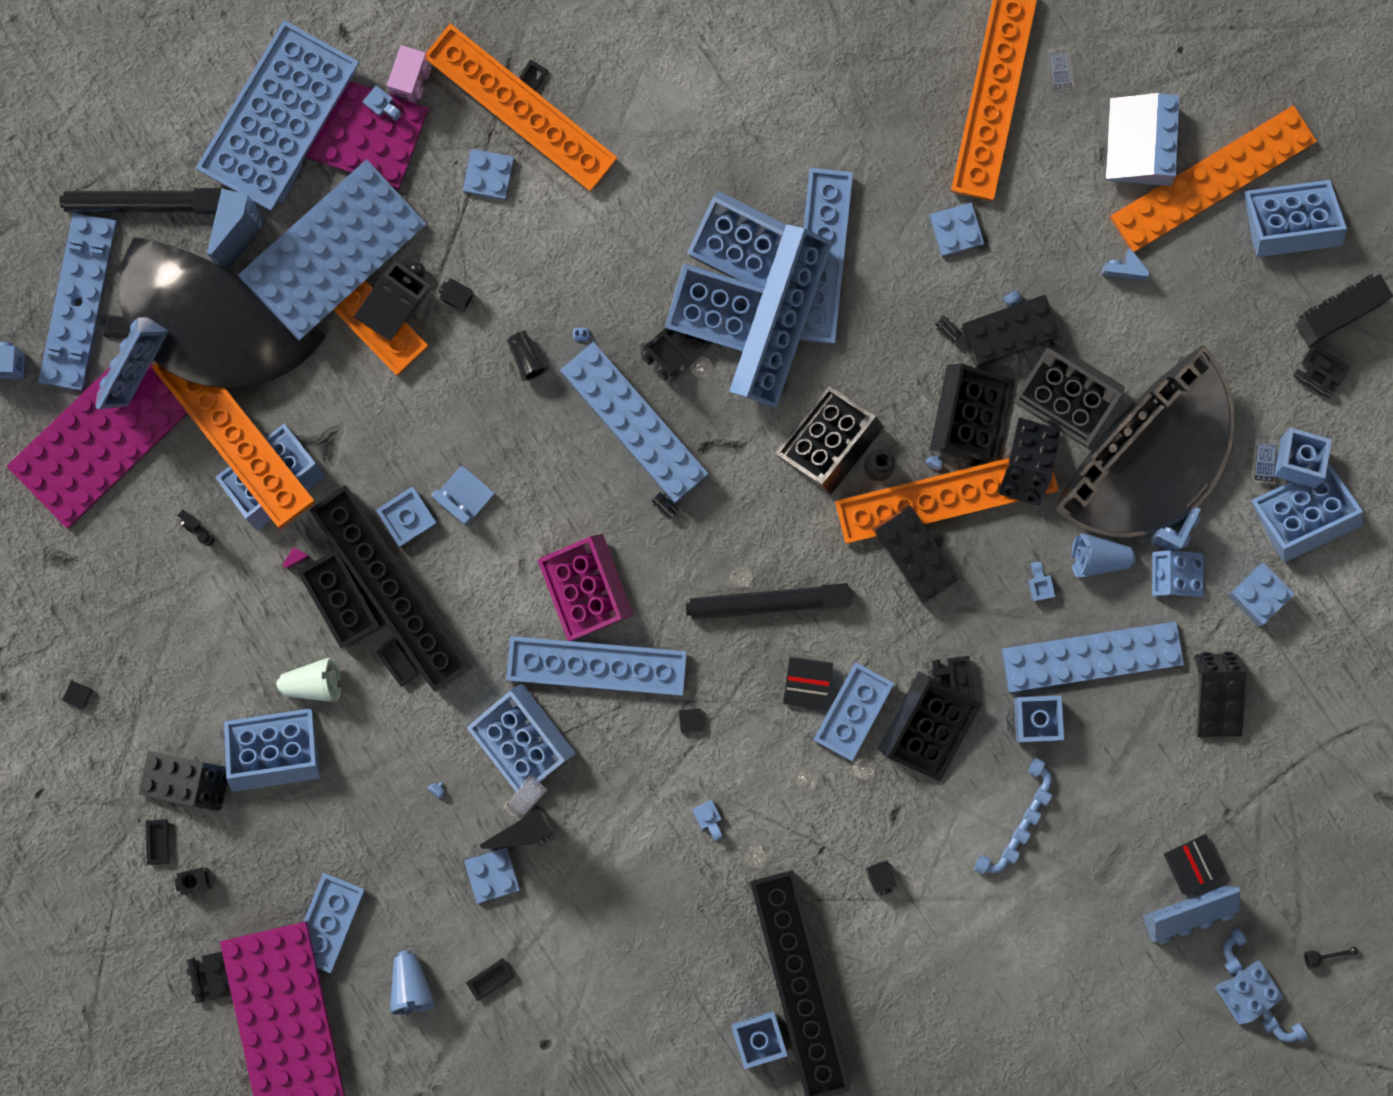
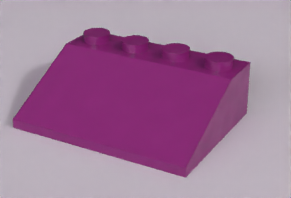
(585, 587)

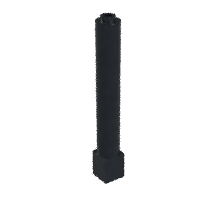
(197, 200)
(769, 601)

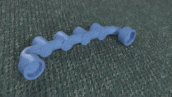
(1031, 816)
(1269, 1021)

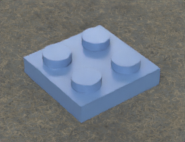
(488, 174)
(956, 229)
(406, 517)
(492, 875)

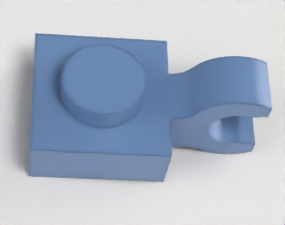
(381, 102)
(1041, 586)
(707, 817)

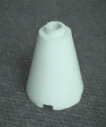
(312, 681)

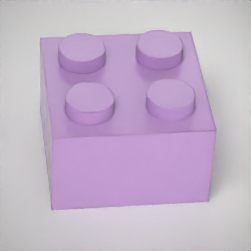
(409, 74)

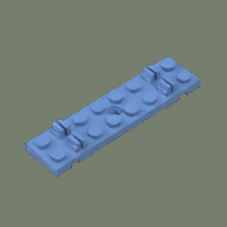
(74, 326)

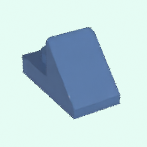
(1132, 269)

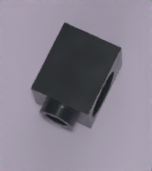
(456, 295)
(201, 876)
(881, 877)

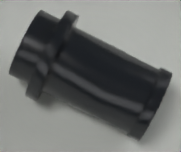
(948, 329)
(665, 505)

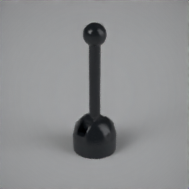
(1314, 959)

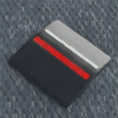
(808, 683)
(1194, 864)

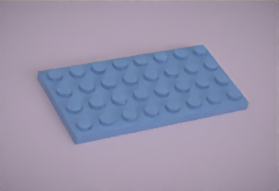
(277, 115)
(332, 250)

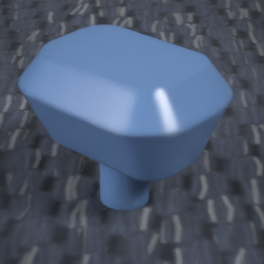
(581, 334)
(934, 462)
(436, 790)

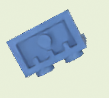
(463, 495)
(1167, 537)
(1177, 573)
(1249, 993)

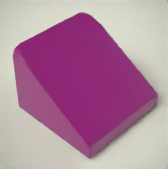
(294, 558)

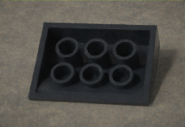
(1069, 393)
(972, 413)
(830, 439)
(929, 726)
(528, 831)

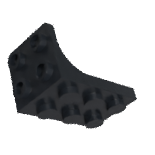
(672, 352)
(1030, 462)
(1220, 694)
(183, 781)

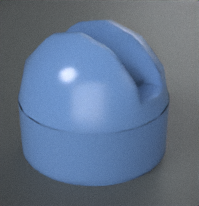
(1013, 298)

